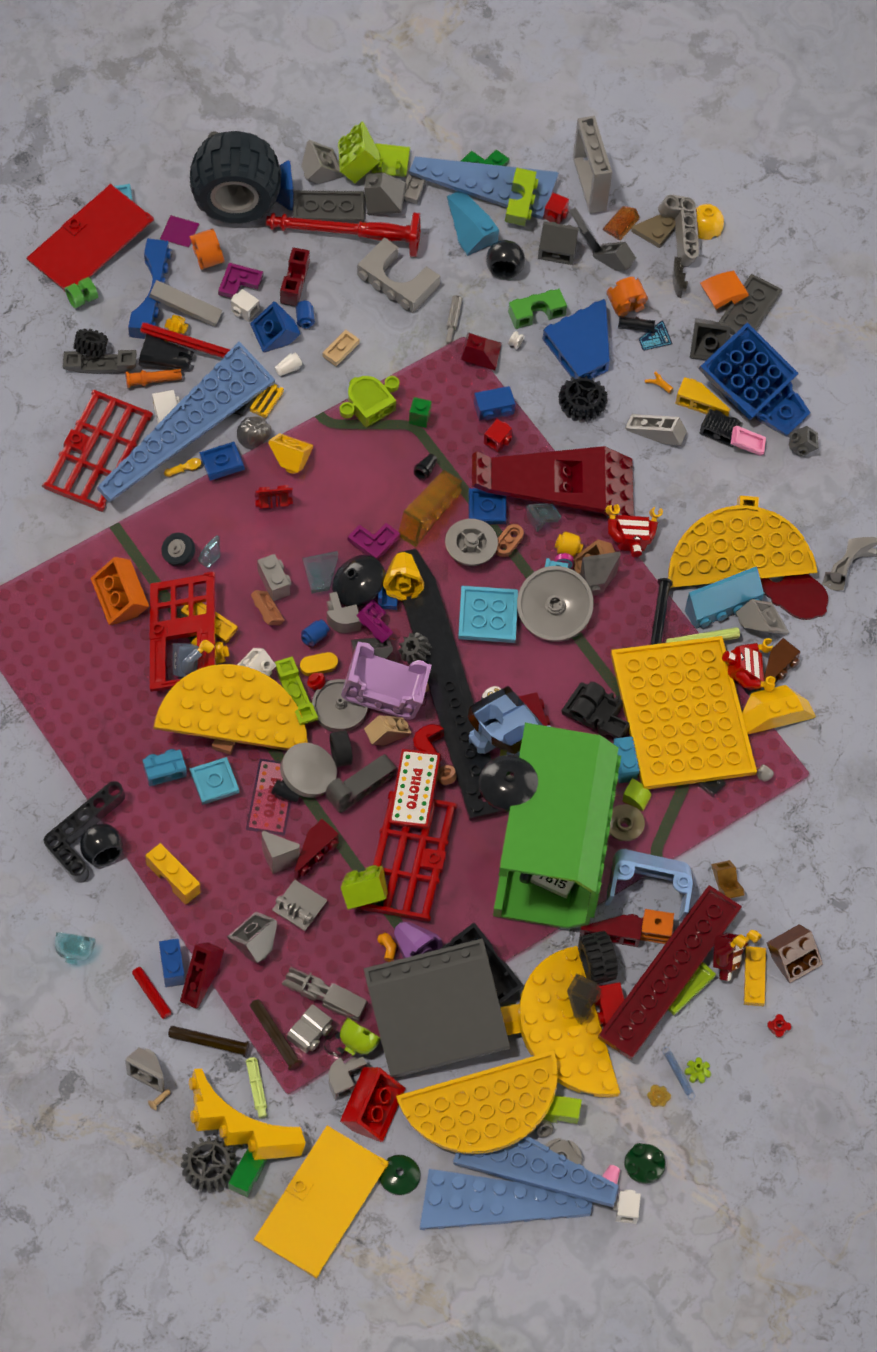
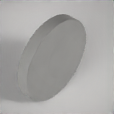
(334, 711)
(308, 769)

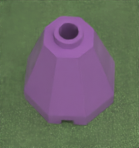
(415, 940)

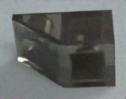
(582, 996)

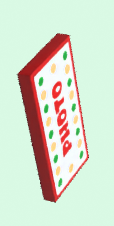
(415, 789)

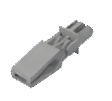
(335, 999)

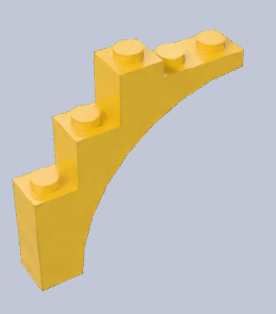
(263, 1139)

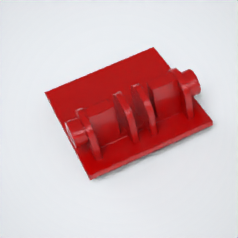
(282, 491)

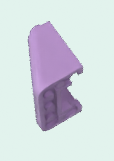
(385, 683)

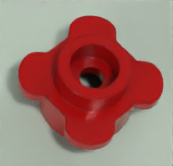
(779, 1031)

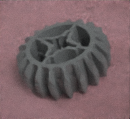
(216, 1167)

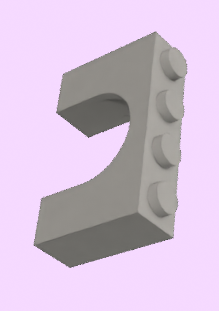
(407, 294)

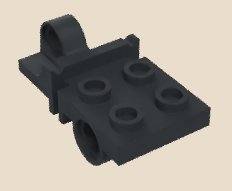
(596, 708)

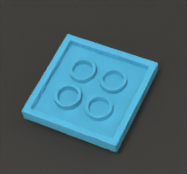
(488, 614)

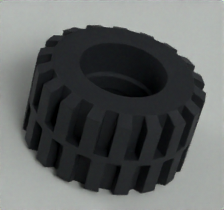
(598, 957)

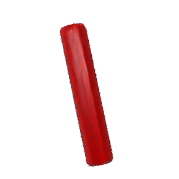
(151, 992)

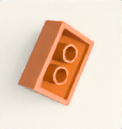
(119, 591)

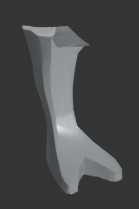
(856, 548)

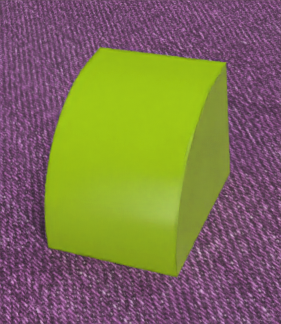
(636, 795)

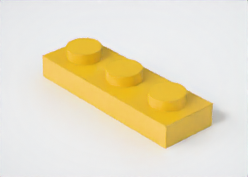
(223, 628)
(754, 976)

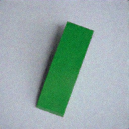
(246, 1174)

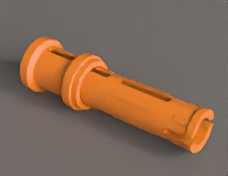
(143, 377)

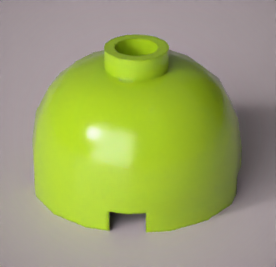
(357, 1038)

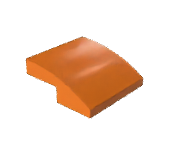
(724, 288)

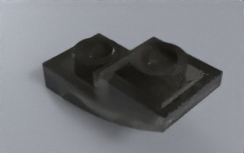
(678, 277)

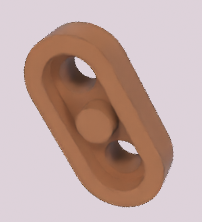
(506, 541)

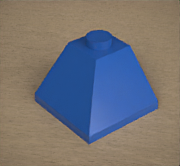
(285, 194)
(274, 328)

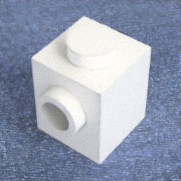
(244, 305)
(627, 1206)

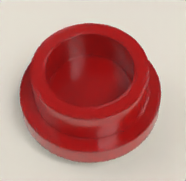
(316, 681)

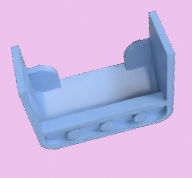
(628, 862)

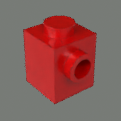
(556, 208)
(498, 435)

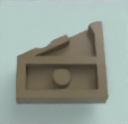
(655, 229)

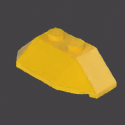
(775, 709)

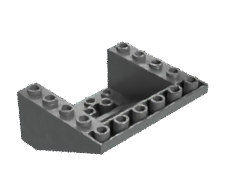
(436, 1008)

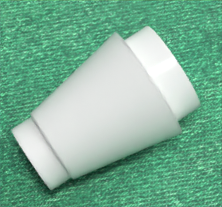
(289, 364)

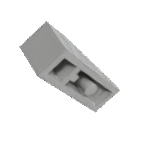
(658, 428)

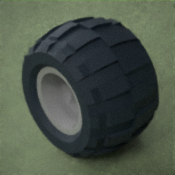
(235, 177)

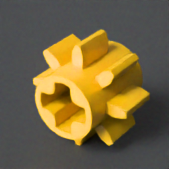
(176, 324)
(221, 652)

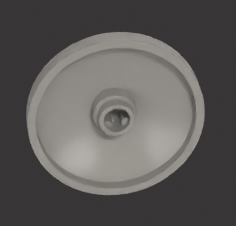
(555, 603)

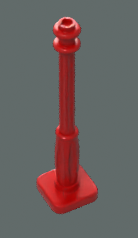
(369, 230)

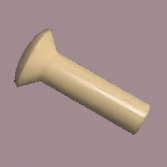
(153, 1104)

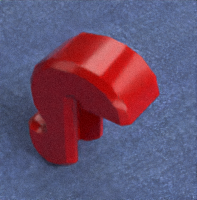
(427, 735)

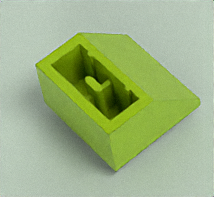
(364, 886)

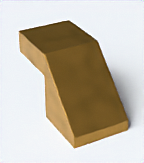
(726, 879)

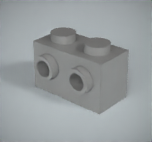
(273, 577)

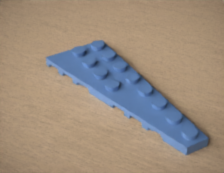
(484, 181)
(541, 1167)
(474, 1200)

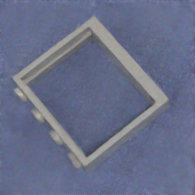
(592, 178)

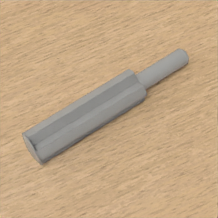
(453, 317)

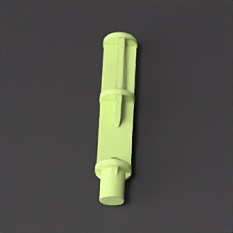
(256, 1086)

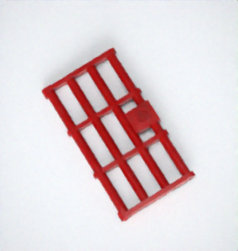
(84, 444)
(425, 859)

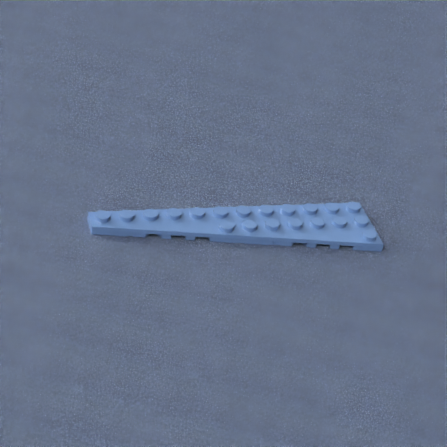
(218, 395)

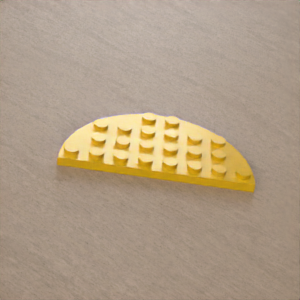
(736, 541)
(232, 706)
(550, 1025)
(486, 1107)

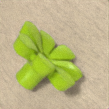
(697, 1070)

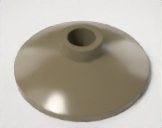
(631, 817)

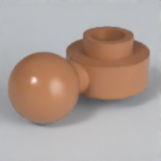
(446, 775)

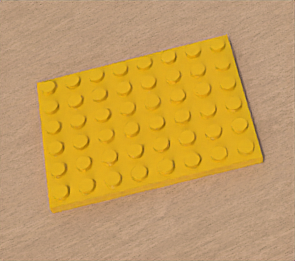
(683, 712)

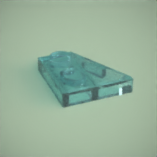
(320, 571)

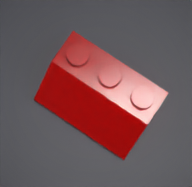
(372, 1103)

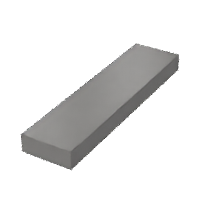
(185, 303)

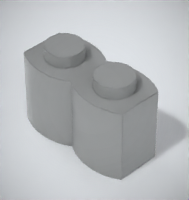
(309, 1029)

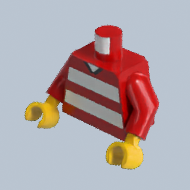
(632, 532)
(746, 665)

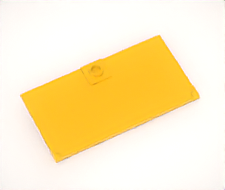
(321, 1201)

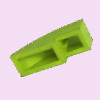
(564, 1109)

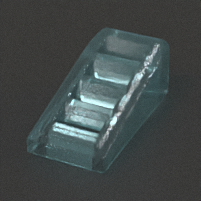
(210, 553)

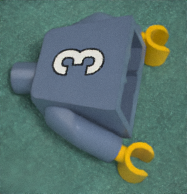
(187, 655)

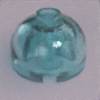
(73, 947)

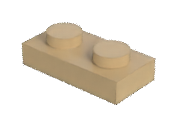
(341, 347)

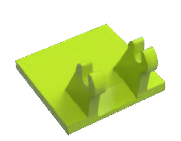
(392, 160)

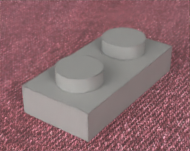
(413, 188)

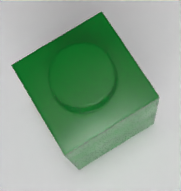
(420, 412)

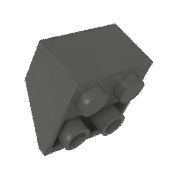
(558, 243)

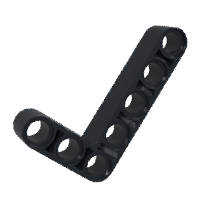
(80, 827)

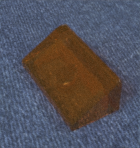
(622, 222)

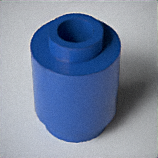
(305, 314)
(314, 632)

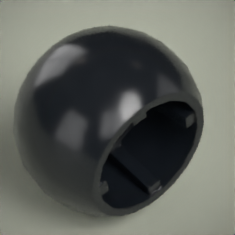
(505, 259)
(101, 844)

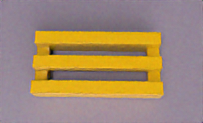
(273, 388)

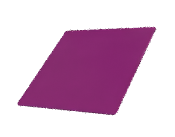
(178, 231)

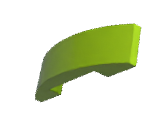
(291, 682)

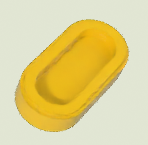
(319, 663)

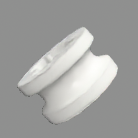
(516, 340)

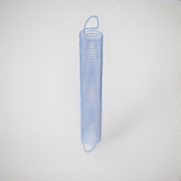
(677, 1073)

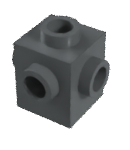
(803, 440)

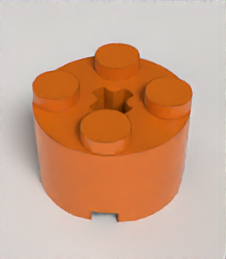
(207, 249)
(627, 296)

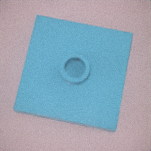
(214, 780)

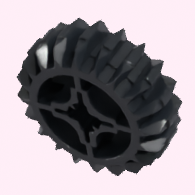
(580, 404)

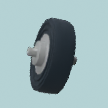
(178, 549)

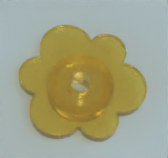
(656, 1091)

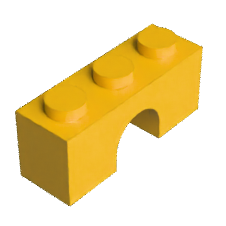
(179, 878)

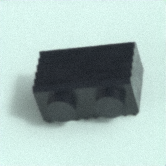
(719, 427)

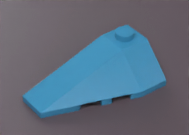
(472, 224)

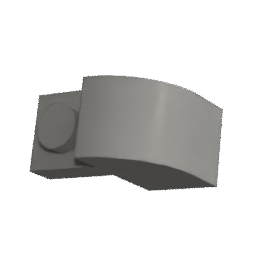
(342, 619)
(340, 1074)

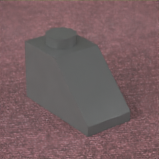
(615, 255)

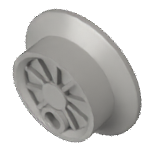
(471, 542)

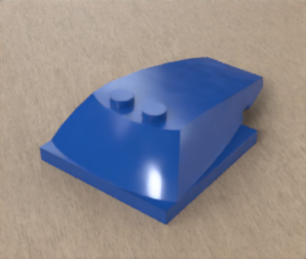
(756, 380)

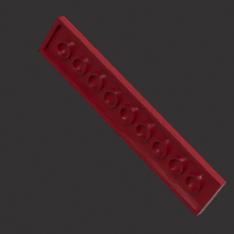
(669, 972)

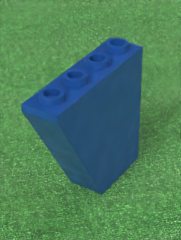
(581, 341)

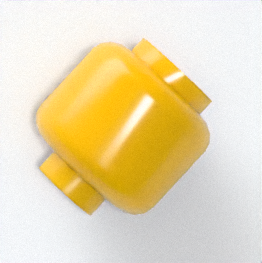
(568, 543)

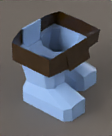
(500, 722)

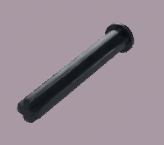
(660, 612)

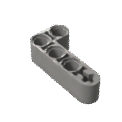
(685, 216)

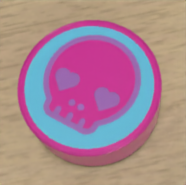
(565, 558)

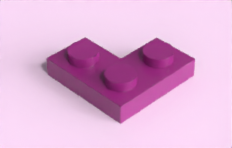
(236, 276)
(375, 544)
(370, 617)

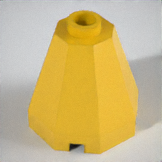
(403, 578)

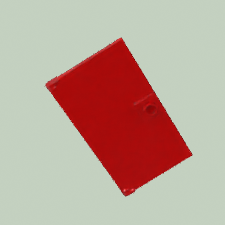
(90, 238)

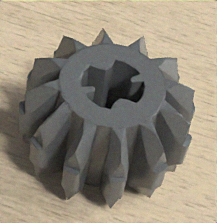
(414, 648)

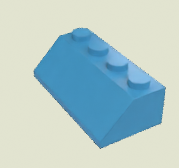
(723, 598)

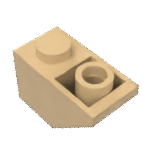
(387, 730)

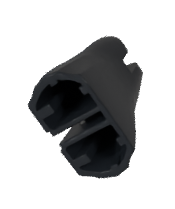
(164, 354)

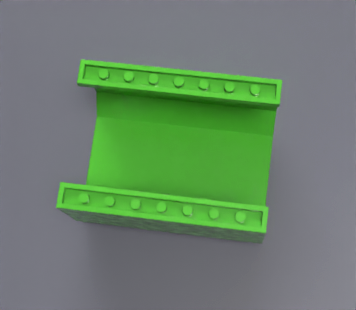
(560, 828)

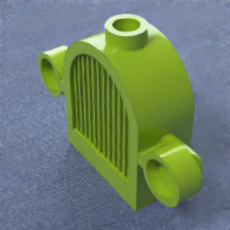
(370, 399)

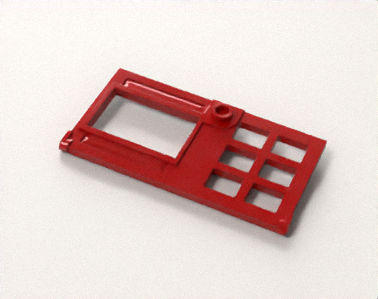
(194, 625)

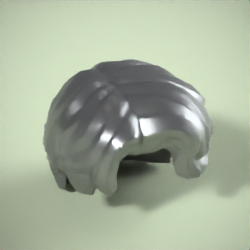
(253, 432)

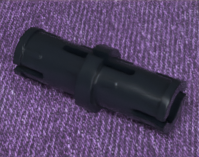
(636, 323)

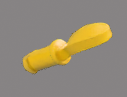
(191, 464)

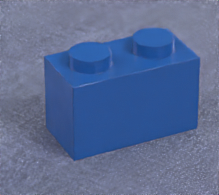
(494, 403)
(172, 962)

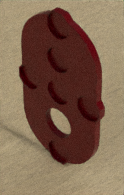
(798, 595)

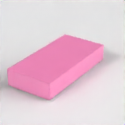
(748, 440)

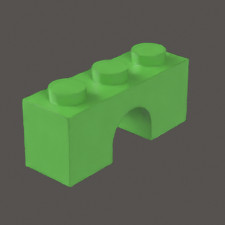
(549, 302)

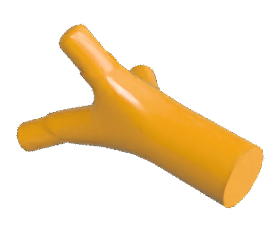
(660, 382)

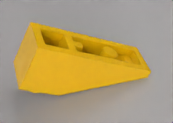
(699, 398)

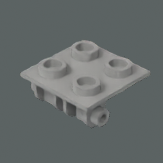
(299, 905)

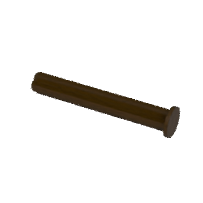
(275, 1035)
(209, 1040)

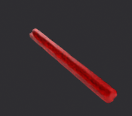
(183, 340)

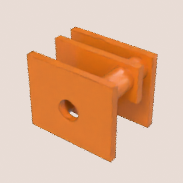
(657, 926)

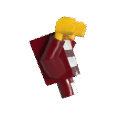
(729, 951)

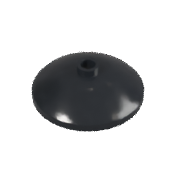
(358, 580)
(507, 792)

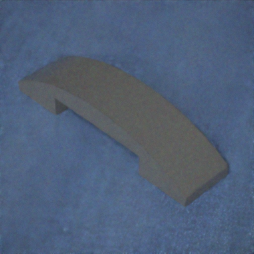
(105, 364)

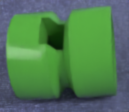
(76, 296)

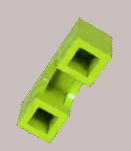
(523, 183)

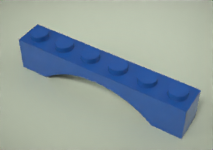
(155, 258)

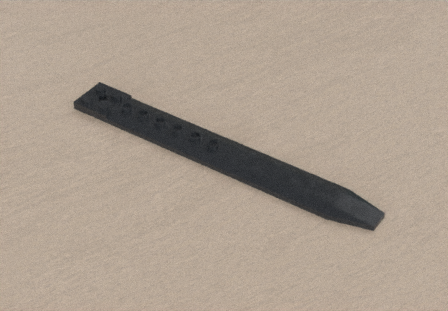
(449, 690)

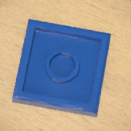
(222, 461)
(487, 506)

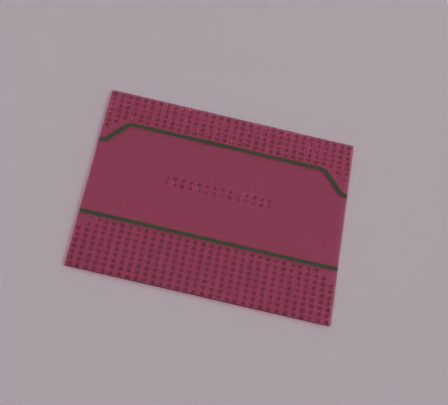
(96, 707)

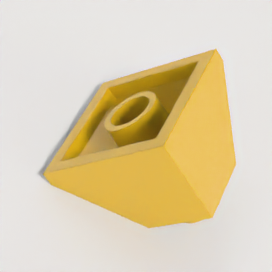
(290, 452)

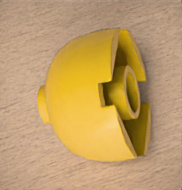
(709, 221)

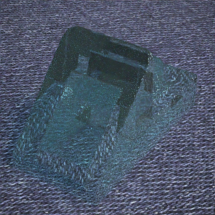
(542, 513)

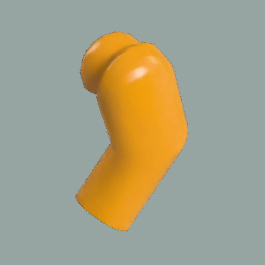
(390, 945)

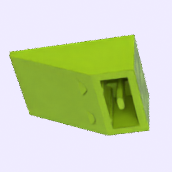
(357, 153)

